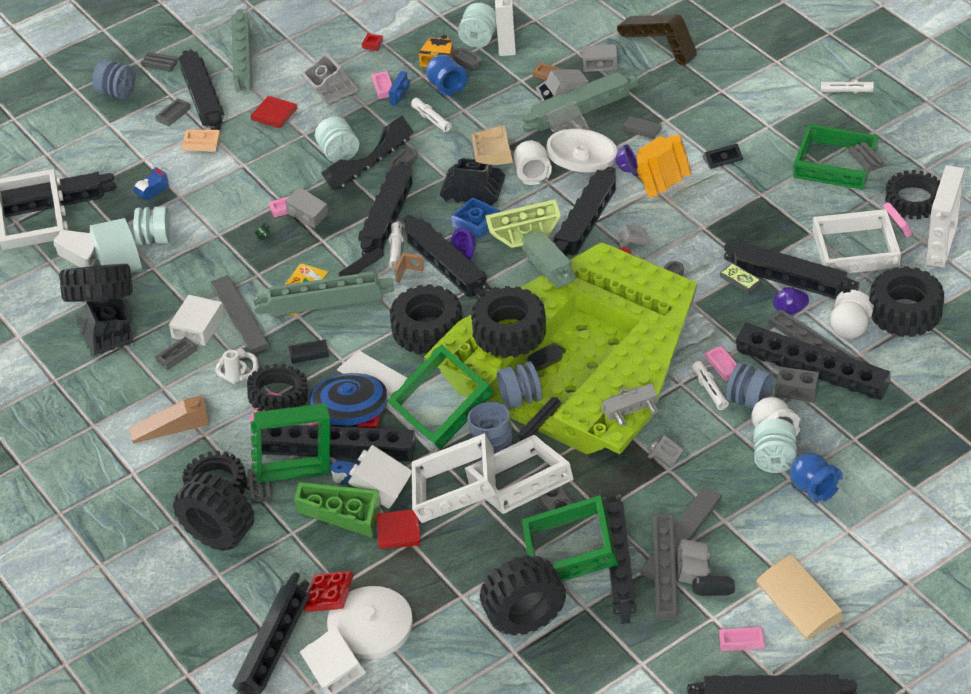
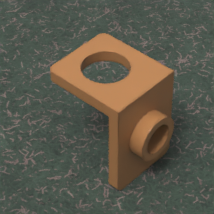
(404, 263)

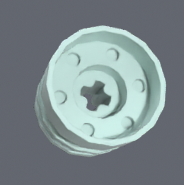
(477, 25)
(336, 139)
(149, 225)
(774, 445)

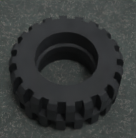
(95, 282)
(910, 285)
(421, 303)
(509, 338)
(213, 511)
(522, 595)

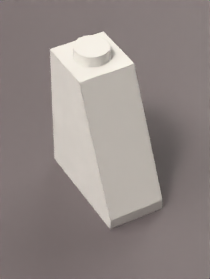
(76, 248)

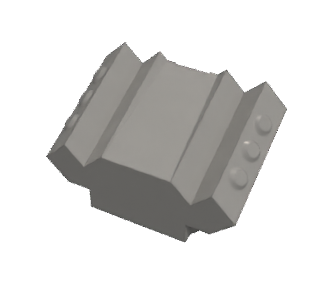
(329, 79)

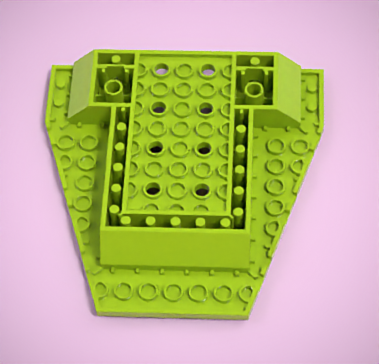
(615, 302)

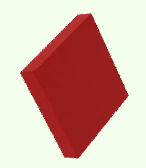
(274, 112)
(398, 529)
(329, 591)

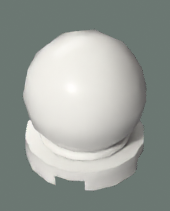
(531, 162)
(851, 314)
(774, 409)

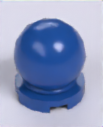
(446, 74)
(815, 476)

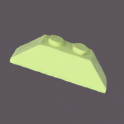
(514, 223)

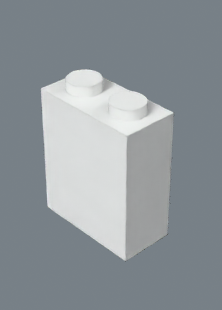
(197, 319)
(380, 473)
(332, 662)

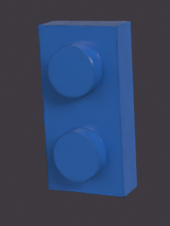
(398, 88)

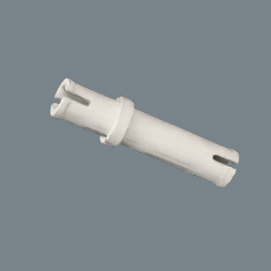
(847, 86)
(427, 111)
(396, 240)
(719, 399)

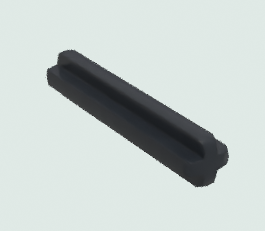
(363, 262)
(540, 418)

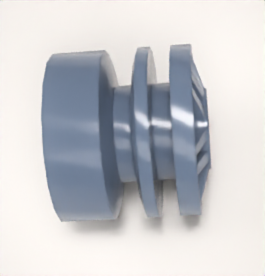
(114, 79)
(522, 384)
(749, 386)
(494, 422)

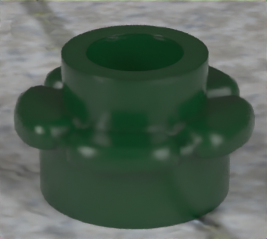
(263, 231)

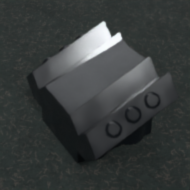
(472, 180)
(105, 325)

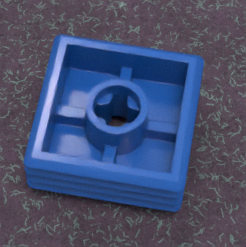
(472, 217)

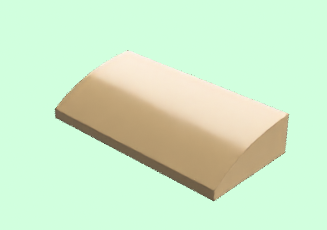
(492, 146)
(799, 597)

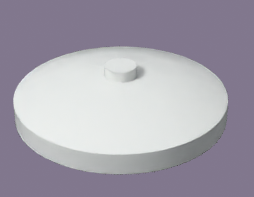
(581, 150)
(373, 621)

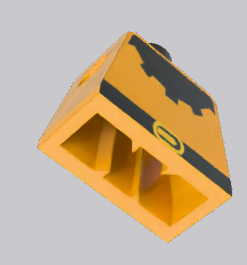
(435, 47)

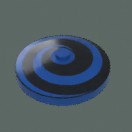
(350, 398)

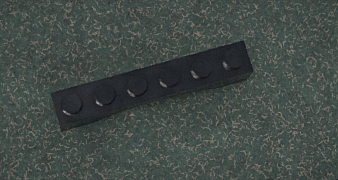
(342, 170)

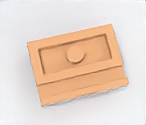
(201, 140)

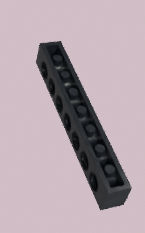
(780, 350)
(344, 441)

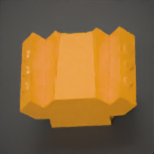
(662, 164)

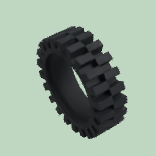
(912, 180)
(277, 375)
(219, 462)

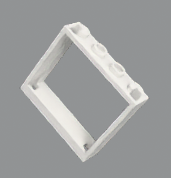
(505, 27)
(945, 216)
(857, 222)
(36, 236)
(444, 461)
(530, 487)

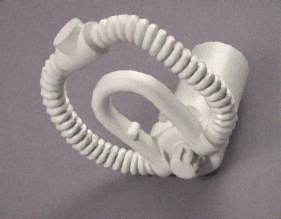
(232, 365)

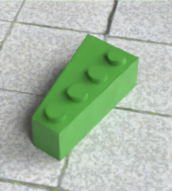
(340, 506)

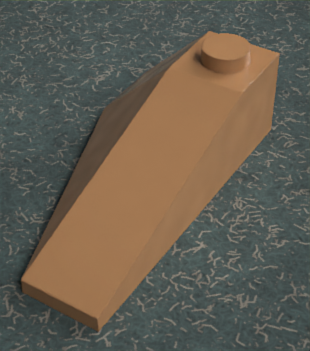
(177, 418)

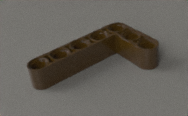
(662, 25)

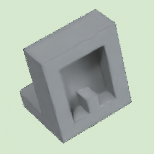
(632, 234)
(666, 450)

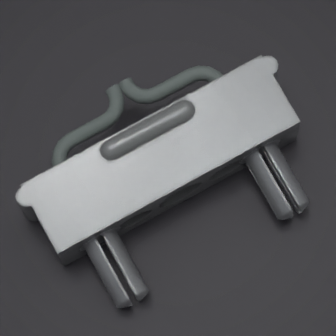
(629, 402)

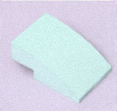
(115, 244)

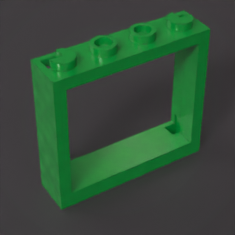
(827, 173)
(459, 416)
(291, 468)
(583, 563)

